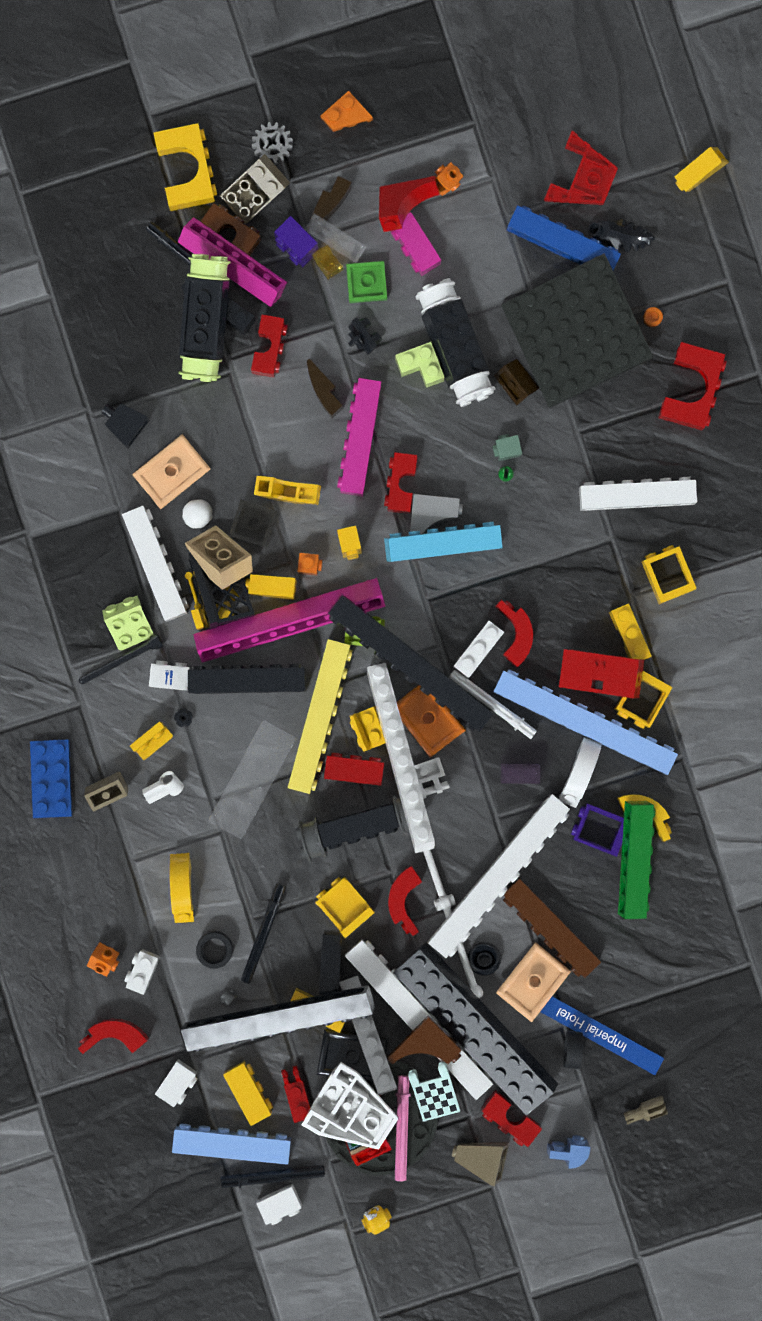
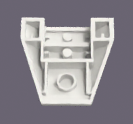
(350, 1110)

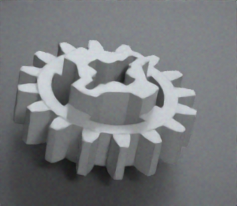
(271, 137)

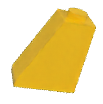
(700, 169)
(272, 586)

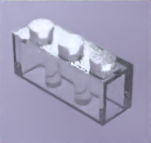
(335, 238)

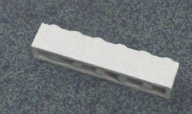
(637, 494)
(155, 564)

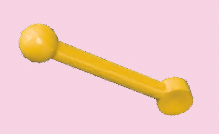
(189, 576)

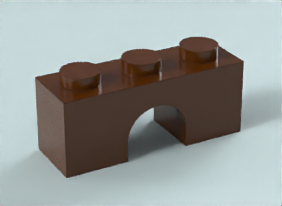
(219, 219)

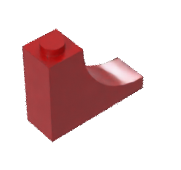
(400, 198)

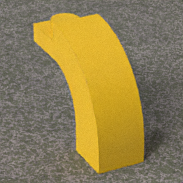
(181, 888)

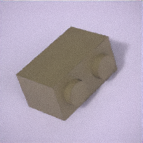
(106, 791)

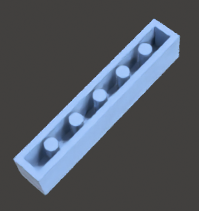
(231, 1145)

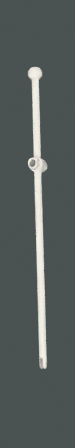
(444, 903)

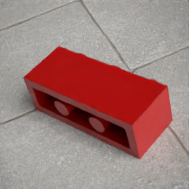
(354, 769)

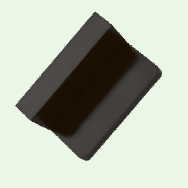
(516, 381)

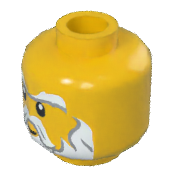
(376, 1219)

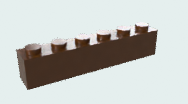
(551, 927)

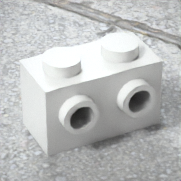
(142, 972)

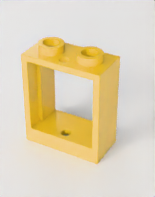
(661, 598)
(657, 684)

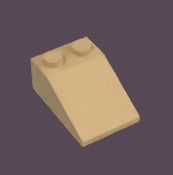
(220, 557)

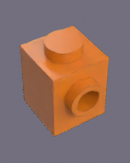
(309, 564)

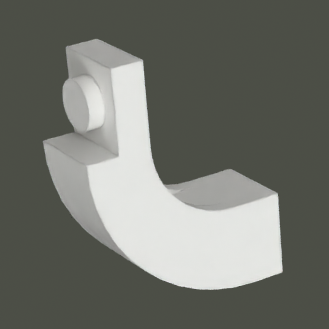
(581, 772)

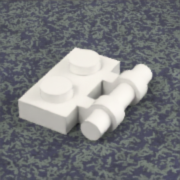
(431, 771)

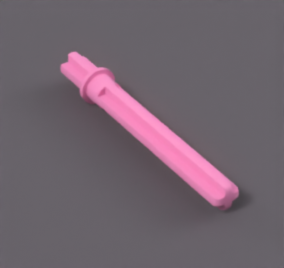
(402, 1128)

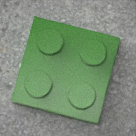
(366, 282)

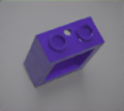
(617, 840)

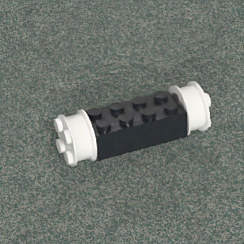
(455, 342)

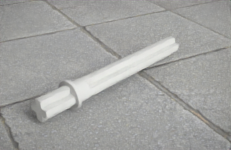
(493, 704)

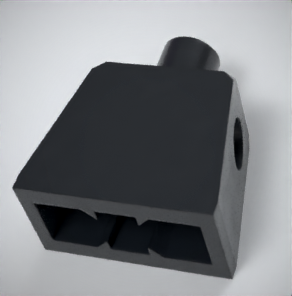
(124, 423)

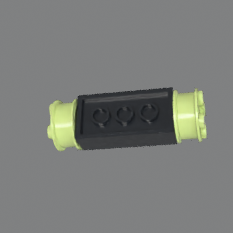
(204, 317)

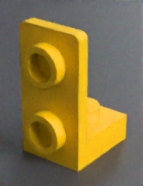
(200, 618)

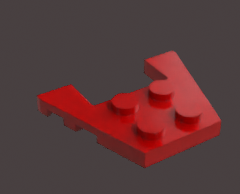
(591, 179)

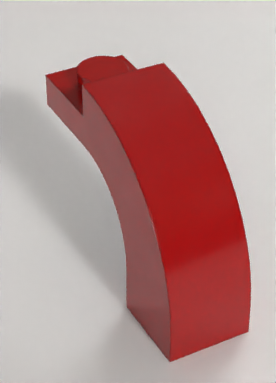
(523, 633)
(400, 888)
(120, 1029)

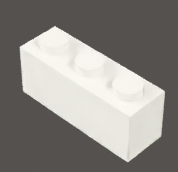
(478, 649)

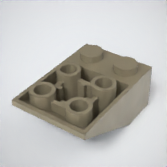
(255, 189)

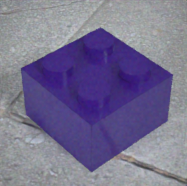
(296, 242)

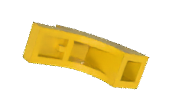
(287, 491)
(660, 814)

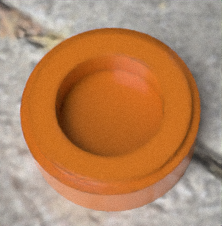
(652, 317)

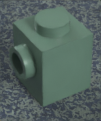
(507, 447)

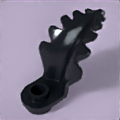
(620, 235)

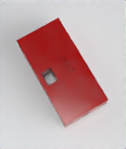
(601, 673)

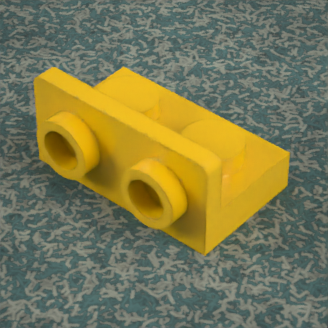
(367, 728)
(151, 740)

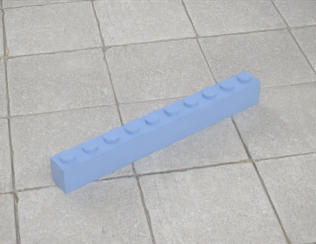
(584, 722)

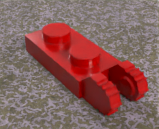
(296, 1095)

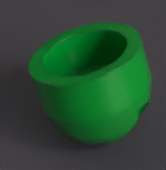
(501, 473)

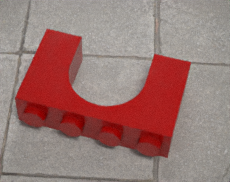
(709, 365)

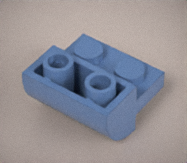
(574, 1153)

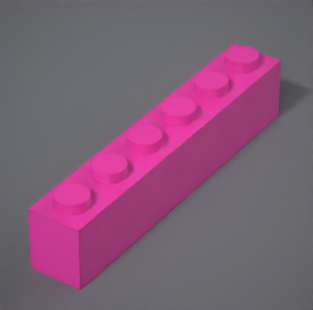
(243, 268)
(360, 437)

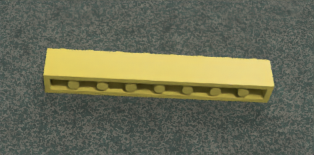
(319, 717)

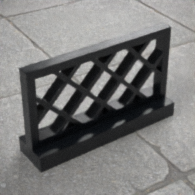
(209, 602)

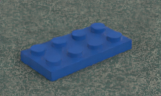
(51, 778)

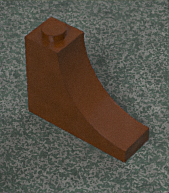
(427, 1039)

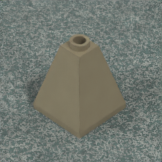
(483, 1159)

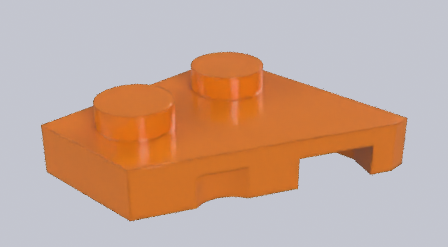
(345, 113)

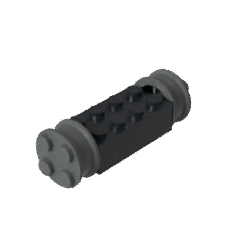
(350, 828)

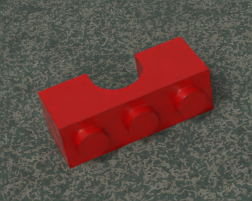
(267, 363)
(401, 466)
(523, 1131)

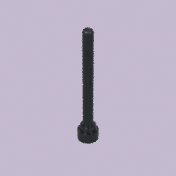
(152, 643)

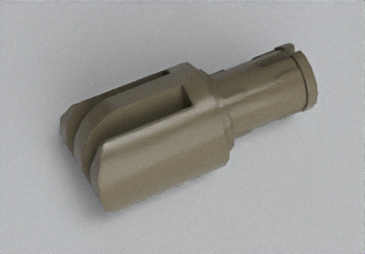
(647, 1110)

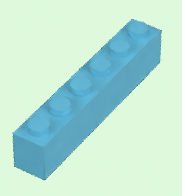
(443, 543)

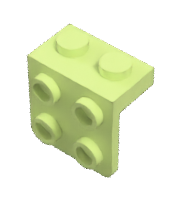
(127, 623)

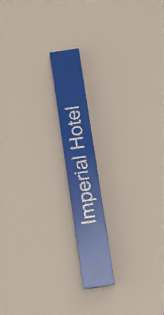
(603, 1035)

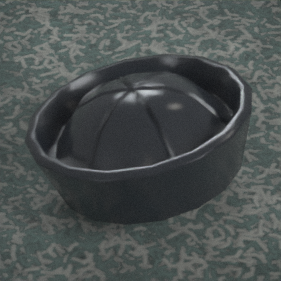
(484, 958)

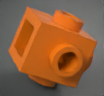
(448, 178)
(103, 959)

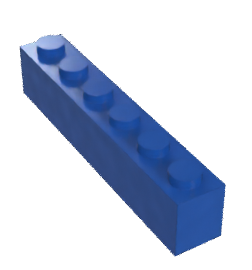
(558, 238)

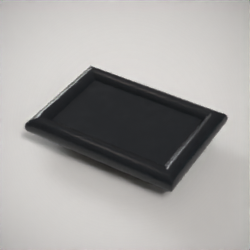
(344, 1048)

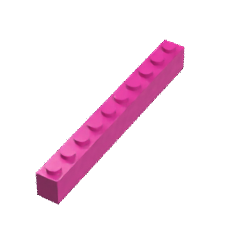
(283, 621)

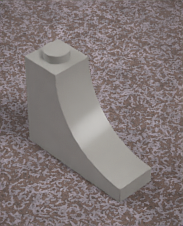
(431, 510)

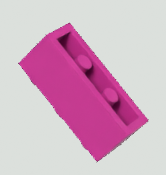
(416, 246)

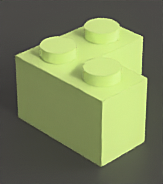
(422, 359)

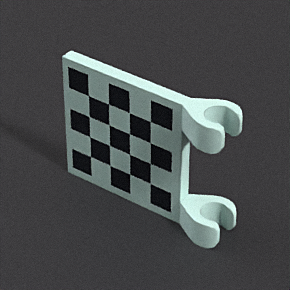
(435, 1096)

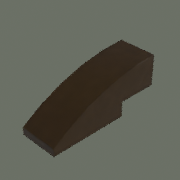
(331, 202)
(323, 389)

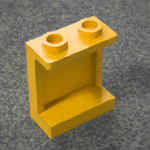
(344, 906)

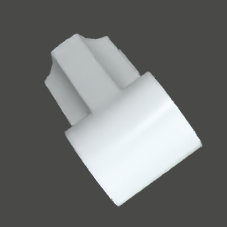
(167, 784)

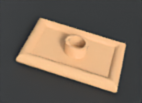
(171, 471)
(533, 982)

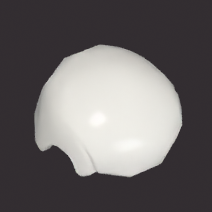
(197, 513)

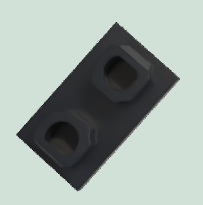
(361, 337)

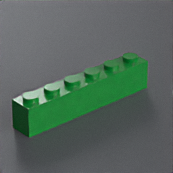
(635, 859)

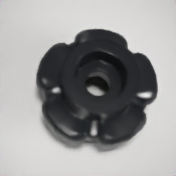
(178, 718)

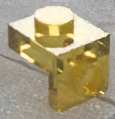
(327, 262)

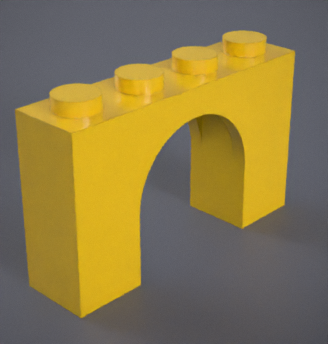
(188, 140)

